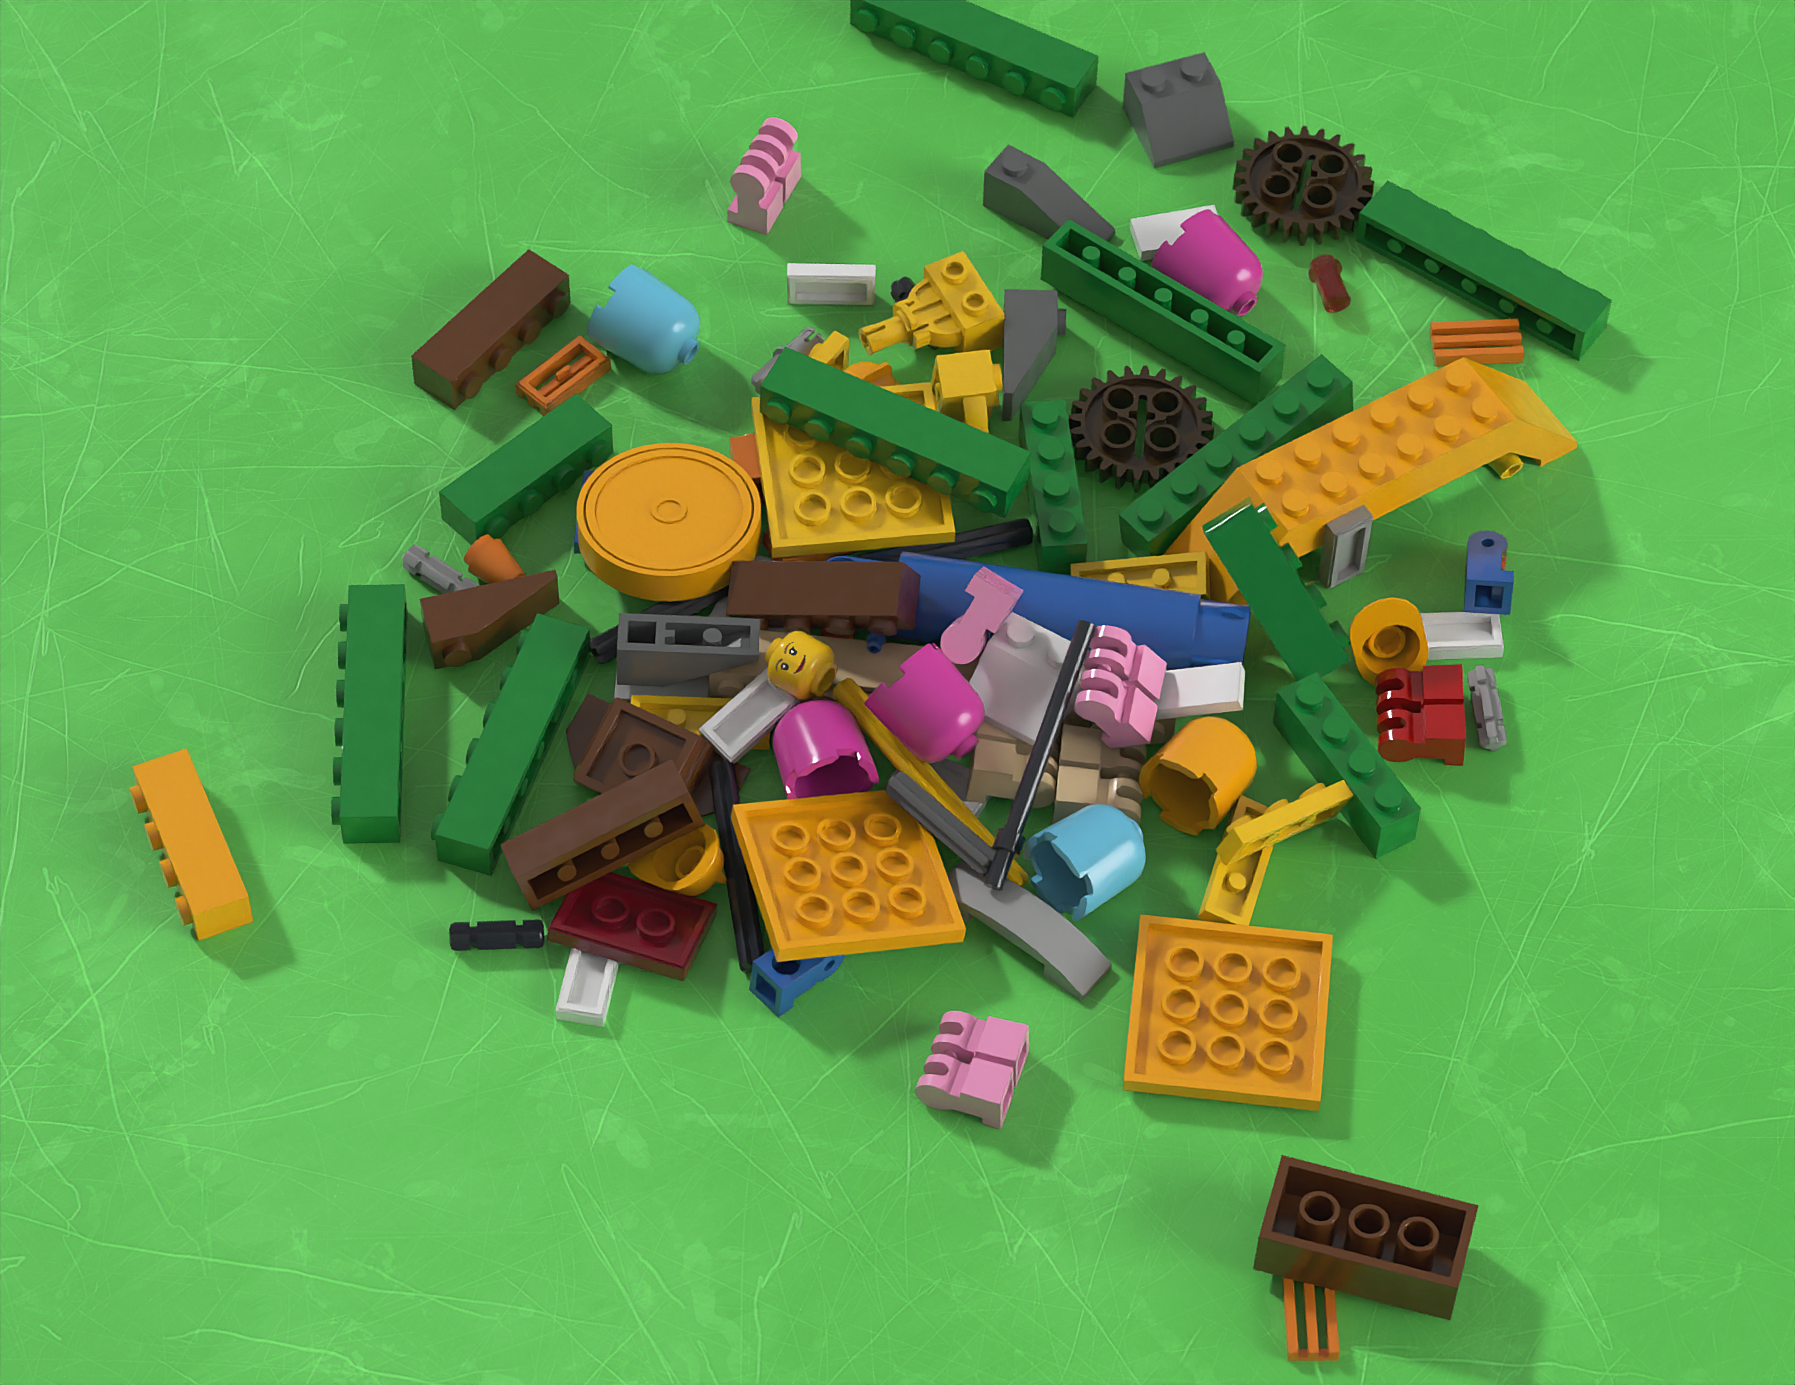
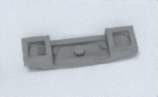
(1034, 927)

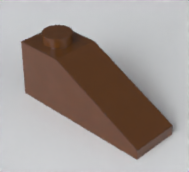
(479, 619)

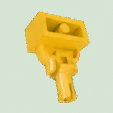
(942, 311)
(967, 387)

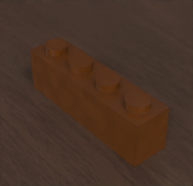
(491, 329)
(825, 595)
(602, 834)

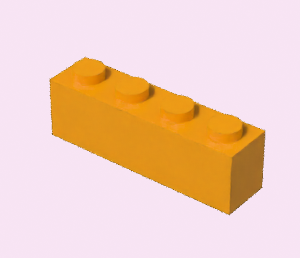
(192, 845)

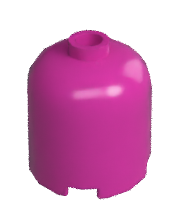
(1212, 263)
(930, 707)
(822, 751)

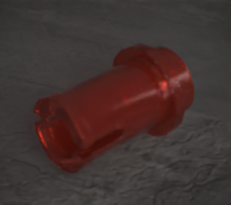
(1326, 274)

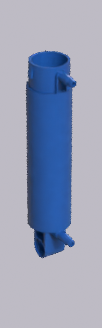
(1169, 622)

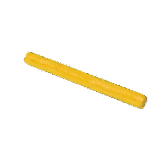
(853, 697)

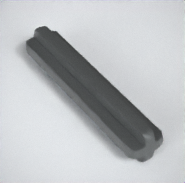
(940, 822)

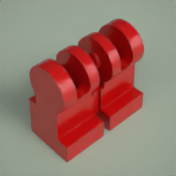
(1421, 714)

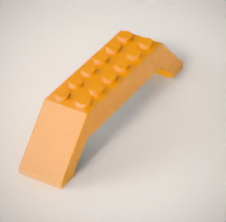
(1384, 458)

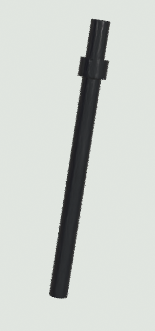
(1010, 840)

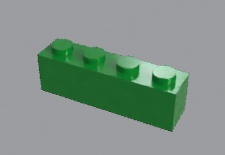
(527, 471)
(1052, 486)
(1275, 590)
(1338, 750)

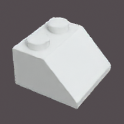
(1020, 675)

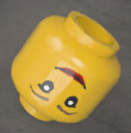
(801, 665)

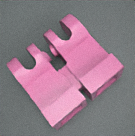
(765, 176)
(986, 613)
(1120, 687)
(974, 1066)

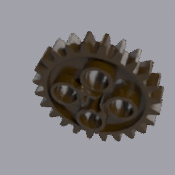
(1274, 174)
(1106, 426)

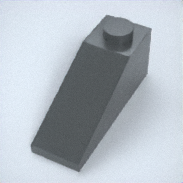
(1036, 196)
(1028, 342)
(682, 648)

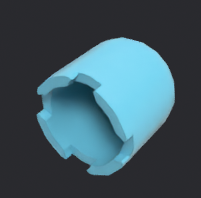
(646, 323)
(1086, 859)

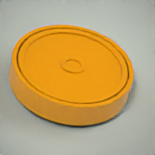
(668, 521)

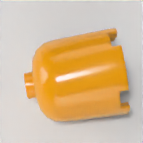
(1200, 774)

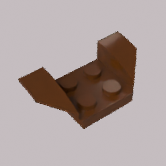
(623, 741)

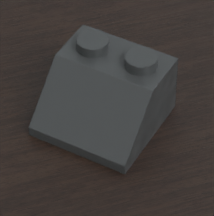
(1177, 110)

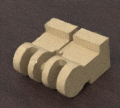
(999, 765)
(1097, 774)

